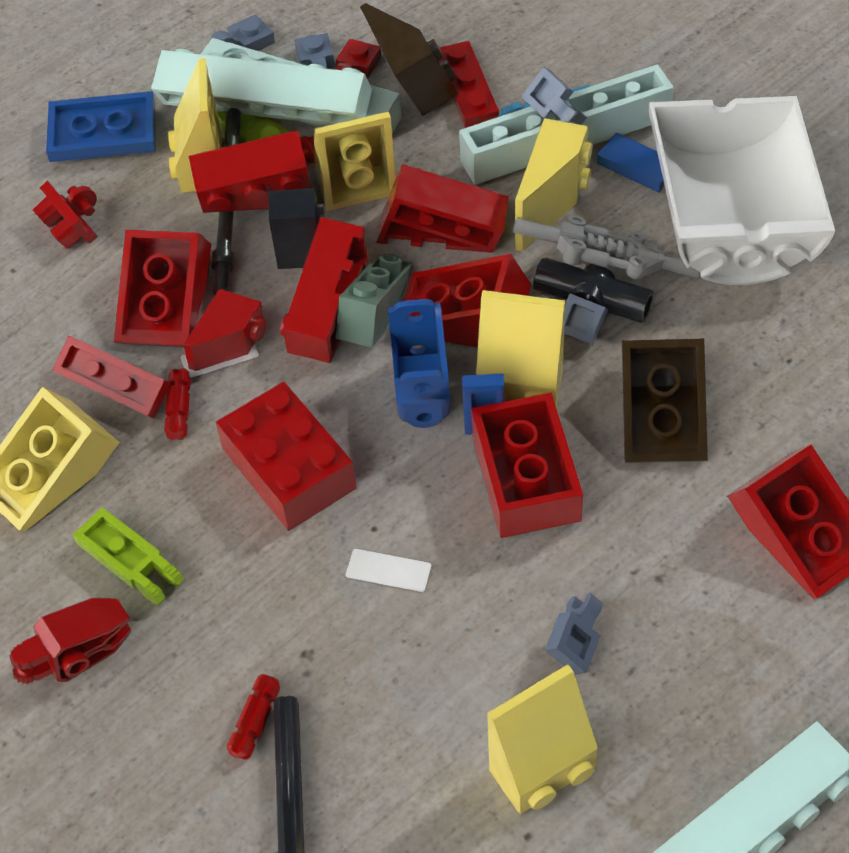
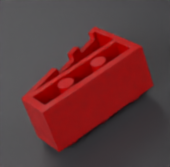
(246, 172)
(442, 211)
(332, 264)

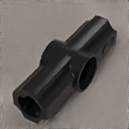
(595, 285)

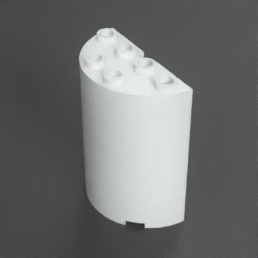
(741, 187)

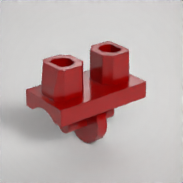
(77, 203)

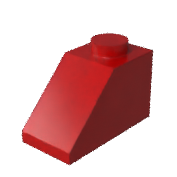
(225, 330)

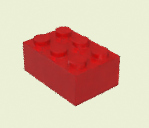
(286, 455)
(526, 465)

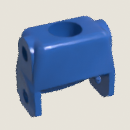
(419, 372)

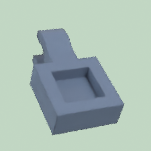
(248, 33)
(315, 50)
(550, 96)
(582, 318)
(573, 637)

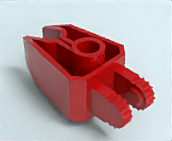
(71, 640)

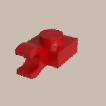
(359, 56)

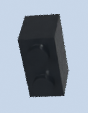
(293, 224)

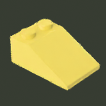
(194, 126)
(355, 161)
(553, 175)
(523, 342)
(49, 457)
(541, 741)

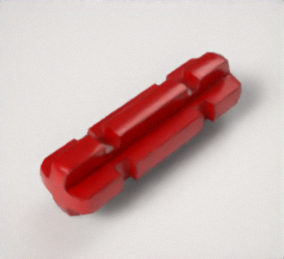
(177, 404)
(253, 717)

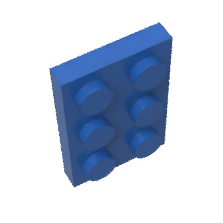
(101, 126)

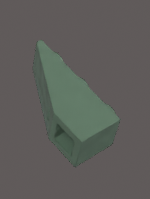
(366, 301)

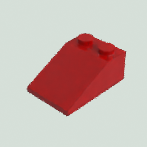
(161, 287)
(460, 292)
(799, 519)

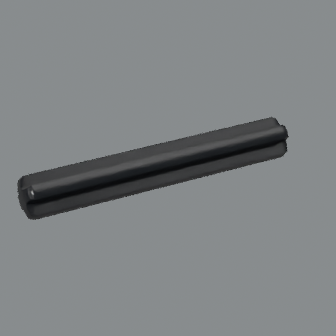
(288, 775)

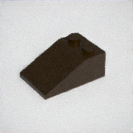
(413, 60)
(664, 400)

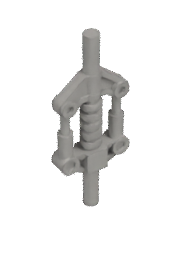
(597, 246)

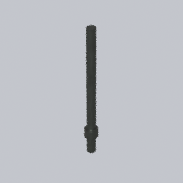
(222, 256)

